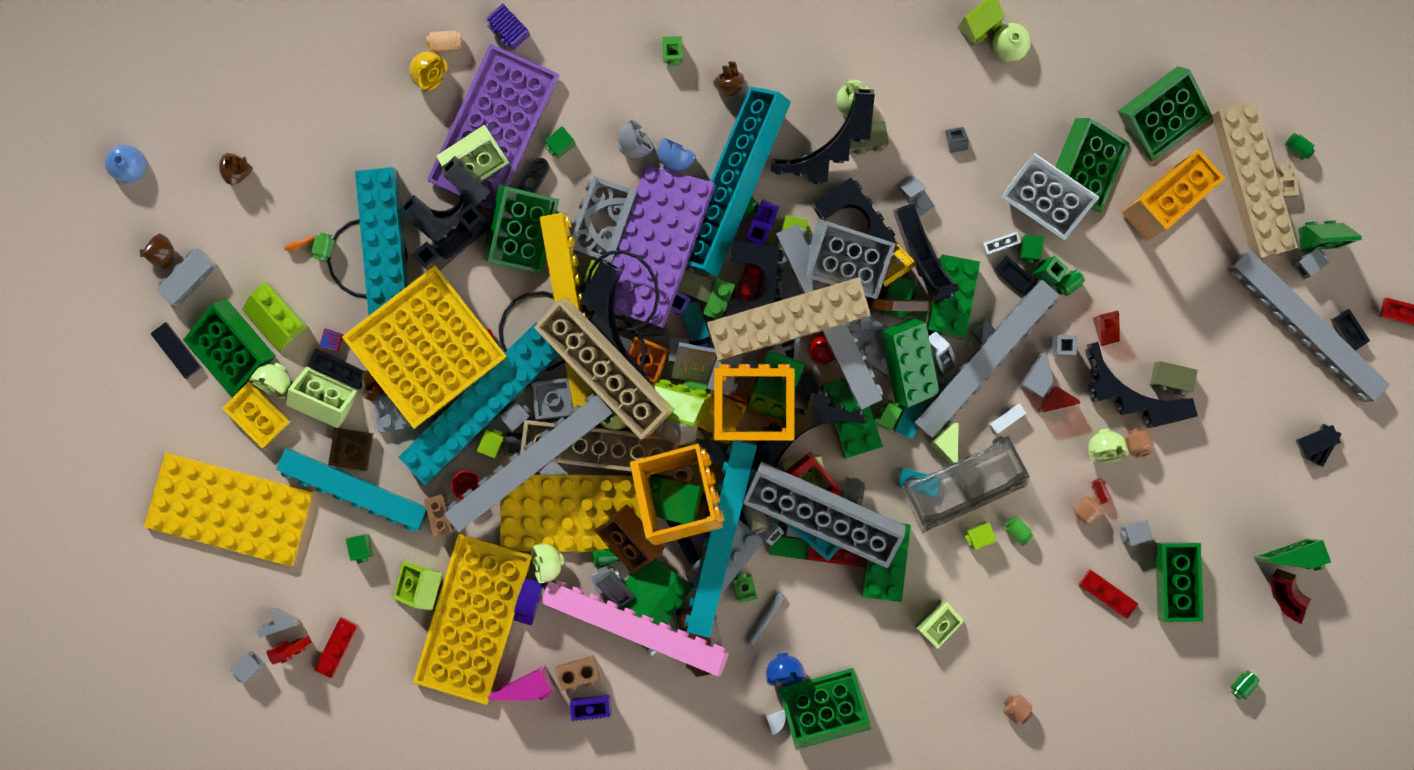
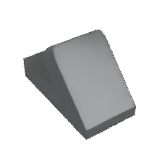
(915, 194)
(282, 621)

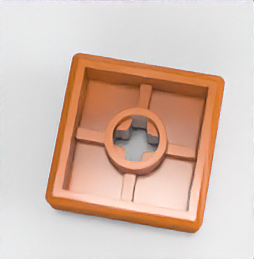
(657, 357)

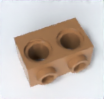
(436, 509)
(575, 668)

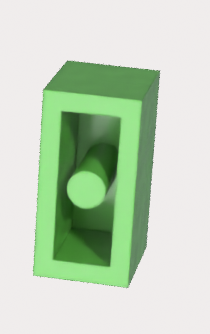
(718, 299)

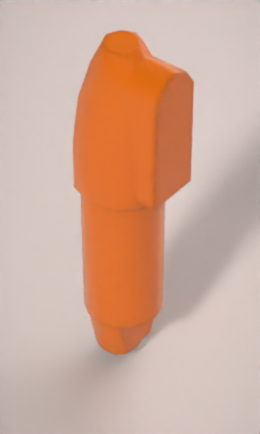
(299, 244)

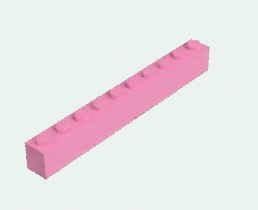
(635, 628)

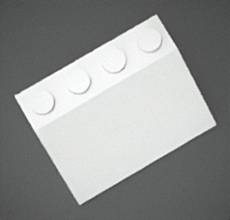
(1049, 196)

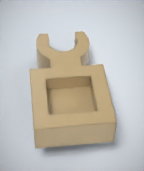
(1288, 184)

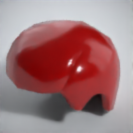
(820, 351)
(463, 481)

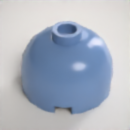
(674, 156)
(125, 163)

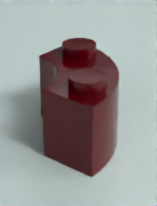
(1288, 596)

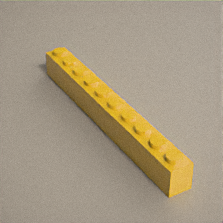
(565, 284)

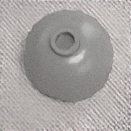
(633, 141)

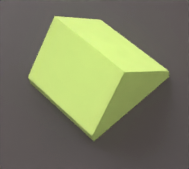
(947, 443)
(940, 624)

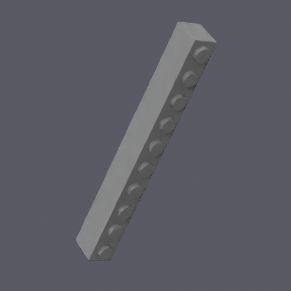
(1308, 326)
(839, 338)
(985, 359)
(528, 463)

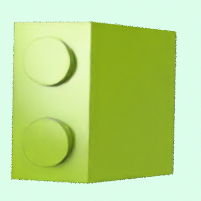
(982, 20)
(417, 585)

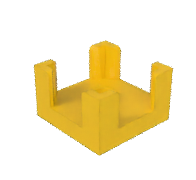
(731, 415)

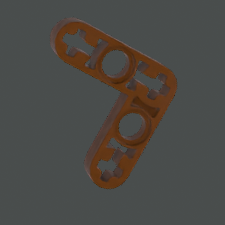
(898, 305)

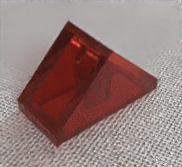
(1107, 327)
(1057, 399)

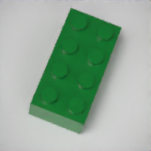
(953, 315)
(910, 362)
(852, 436)
(1179, 581)
(888, 582)

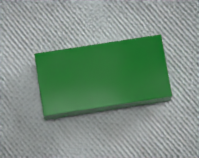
(790, 548)

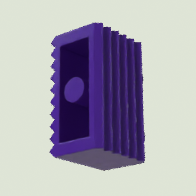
(507, 26)
(590, 708)

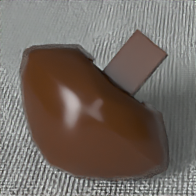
(730, 81)
(234, 168)
(158, 251)
(371, 386)

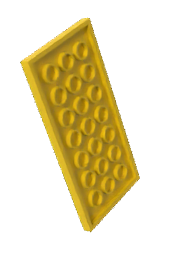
(229, 509)
(563, 510)
(472, 619)

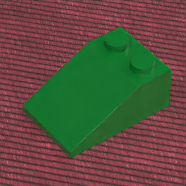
(1326, 235)
(769, 392)
(675, 500)
(1305, 553)

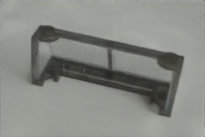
(966, 485)

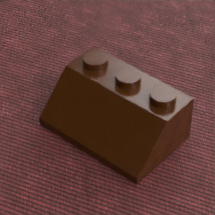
(626, 538)

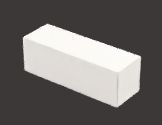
(1001, 243)
(1007, 418)

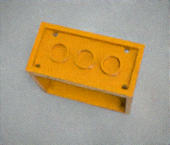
(1173, 195)
(744, 370)
(667, 461)

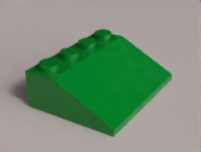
(1165, 112)
(1093, 157)
(516, 229)
(228, 346)
(657, 592)
(824, 708)

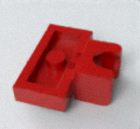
(284, 650)

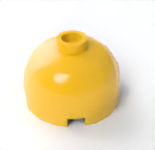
(427, 69)

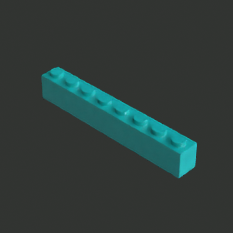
(353, 489)

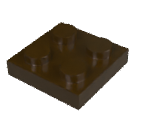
(350, 449)

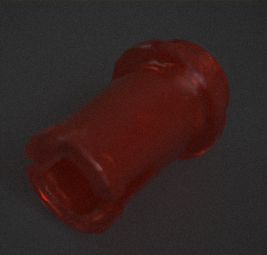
(1101, 490)

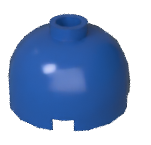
(784, 670)

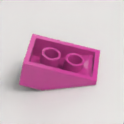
(528, 687)

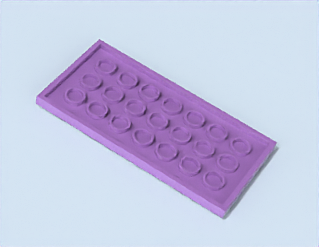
(509, 101)
(663, 233)

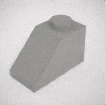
(942, 354)
(1039, 377)

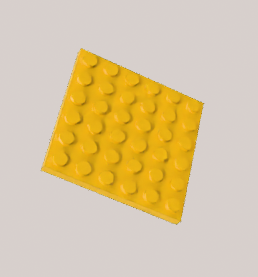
(424, 347)

